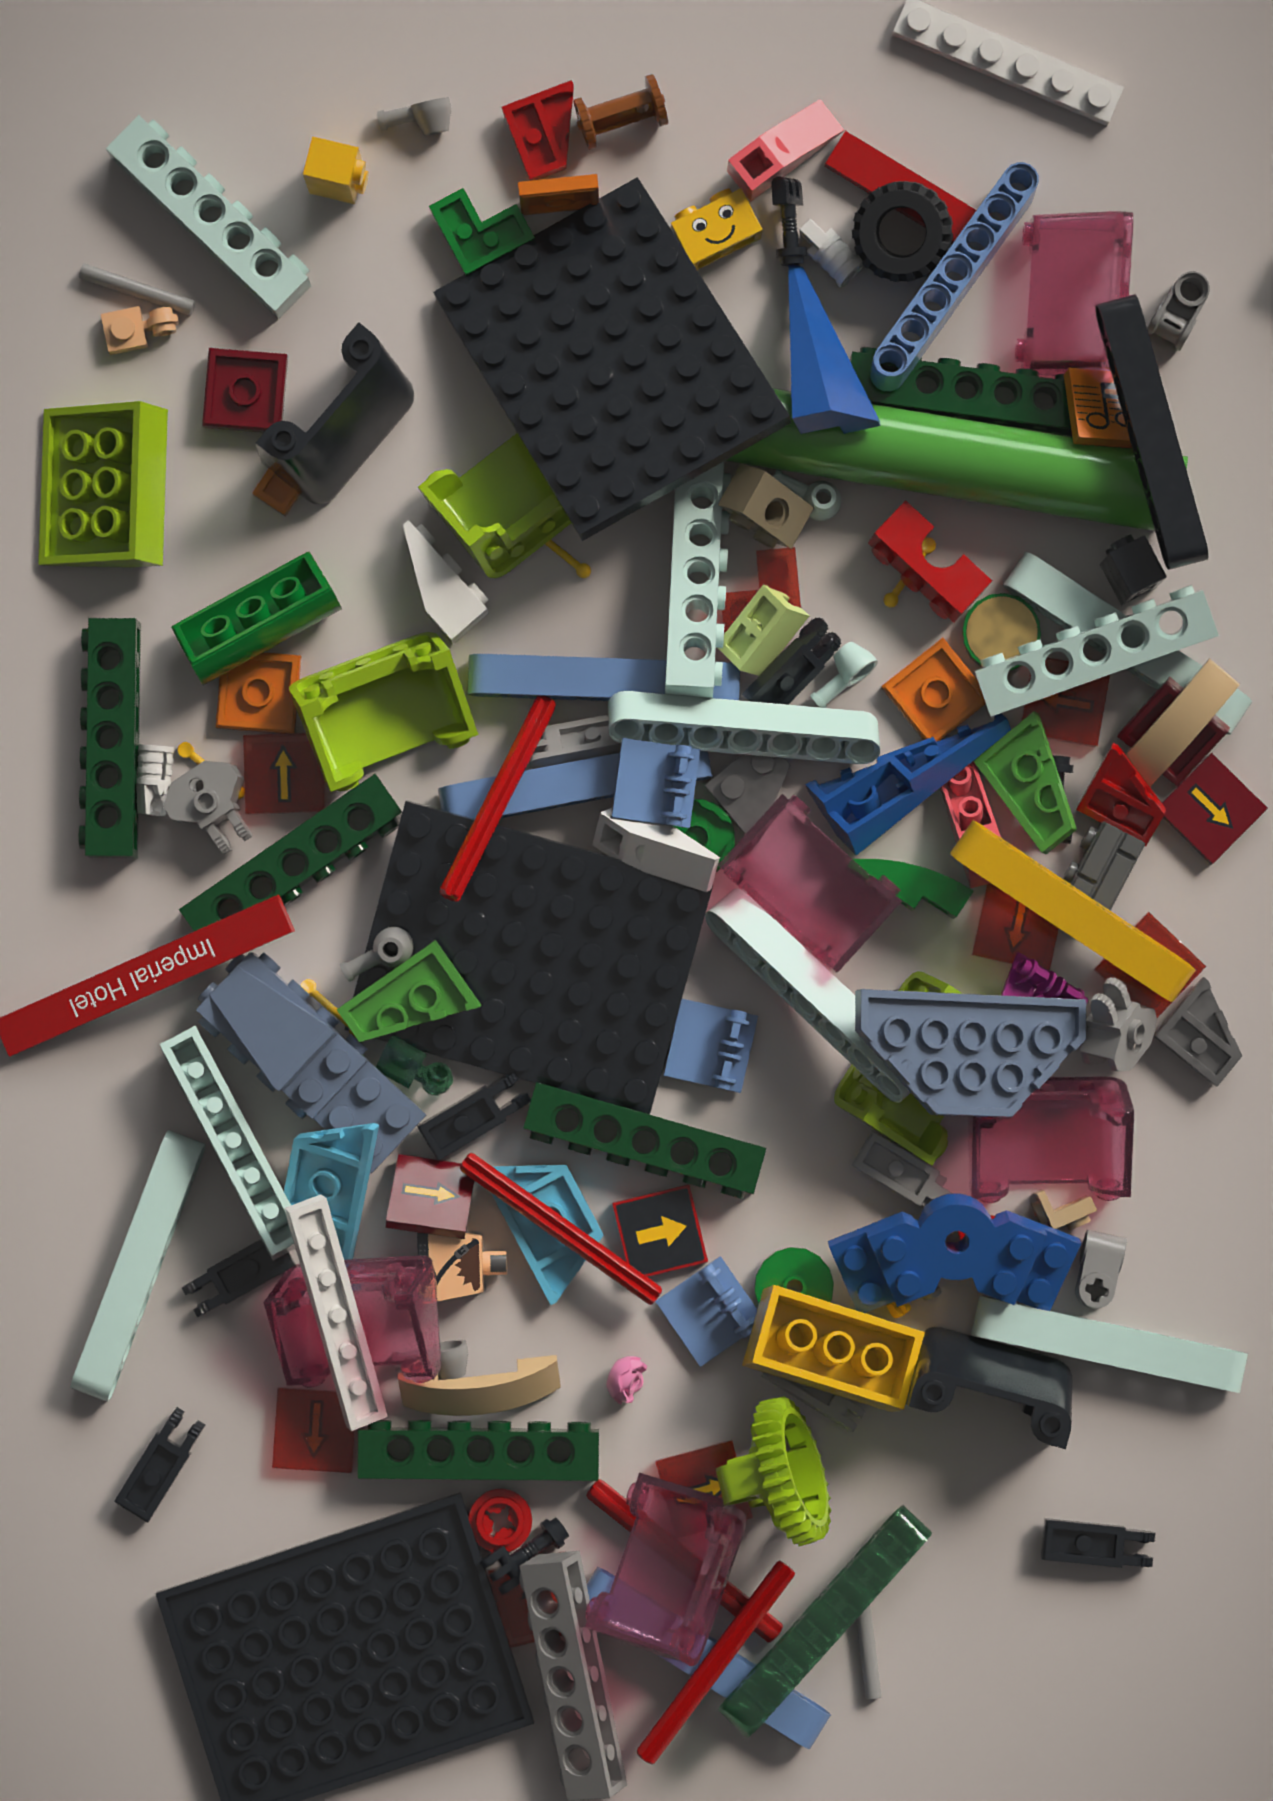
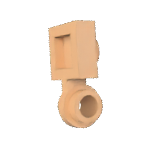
(127, 330)

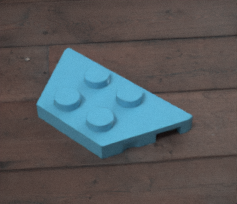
(337, 1167)
(549, 1258)

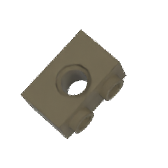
(765, 506)

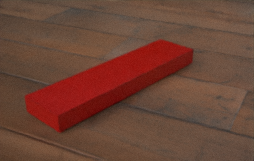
(872, 169)

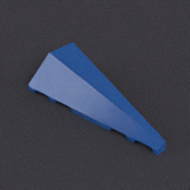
(822, 377)
(875, 798)

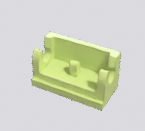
(762, 631)

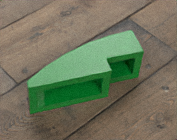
(920, 883)

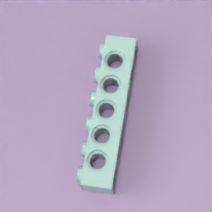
(131, 152)
(1195, 628)
(685, 675)
(231, 1139)

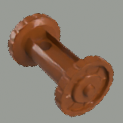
(621, 111)

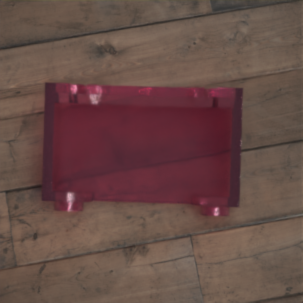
(1072, 268)
(809, 883)
(1059, 1136)
(396, 1312)
(670, 1570)

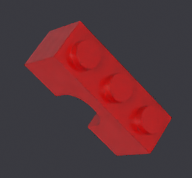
(900, 545)

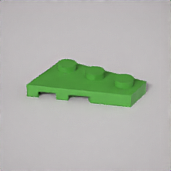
(1029, 783)
(411, 994)

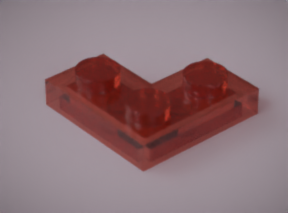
(775, 569)

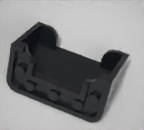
(350, 428)
(997, 1370)

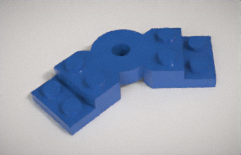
(907, 1256)

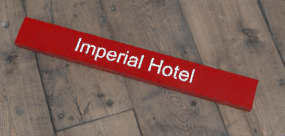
(145, 975)

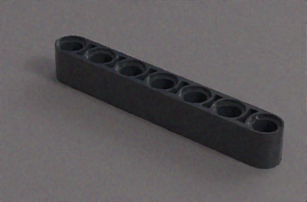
(1151, 432)

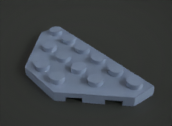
(969, 1049)

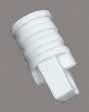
(831, 253)
(153, 778)

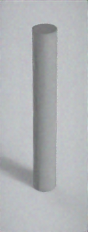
(136, 289)
(868, 1655)

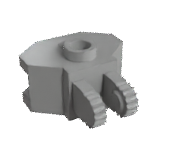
(212, 803)
(1115, 1028)

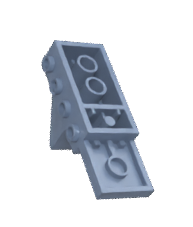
(304, 1053)

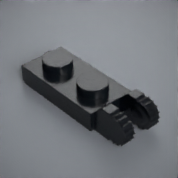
(795, 665)
(470, 1117)
(239, 1275)
(157, 1469)
(1092, 1543)

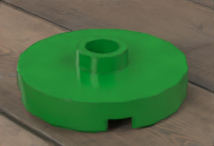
(795, 1264)

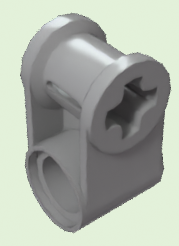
(1176, 314)
(1100, 1260)

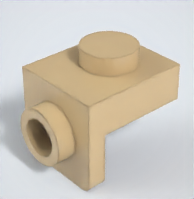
(1071, 1214)

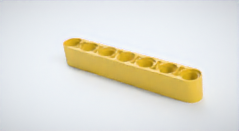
(1072, 911)

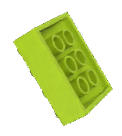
(103, 485)

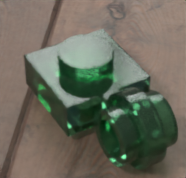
(404, 1065)

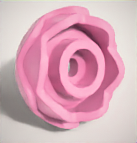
(625, 1378)

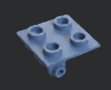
(655, 782)
(711, 1045)
(709, 1311)

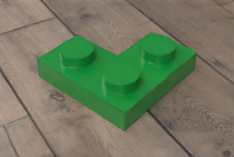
(477, 241)

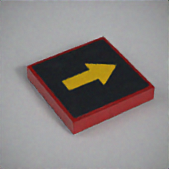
(660, 1231)

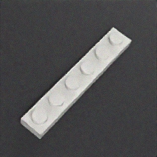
(1008, 61)
(336, 1312)

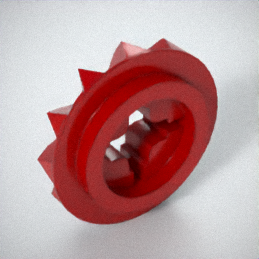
(482, 1524)

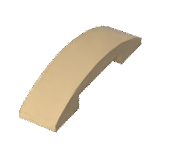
(1181, 721)
(483, 1393)

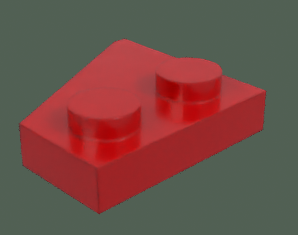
(542, 129)
(1122, 797)

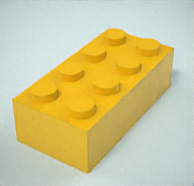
(833, 1348)

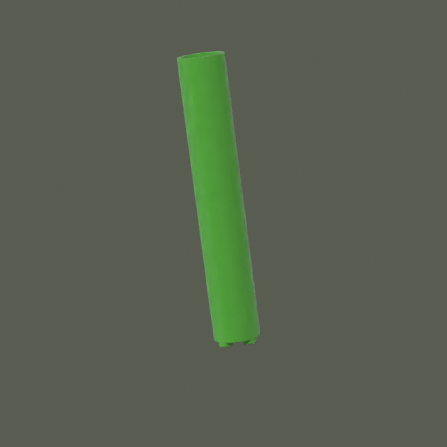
(966, 463)

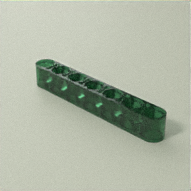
(824, 1621)

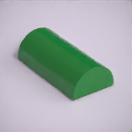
(256, 618)

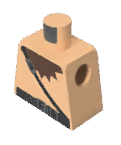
(460, 1263)

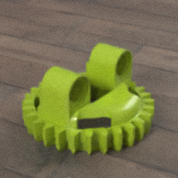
(781, 1477)

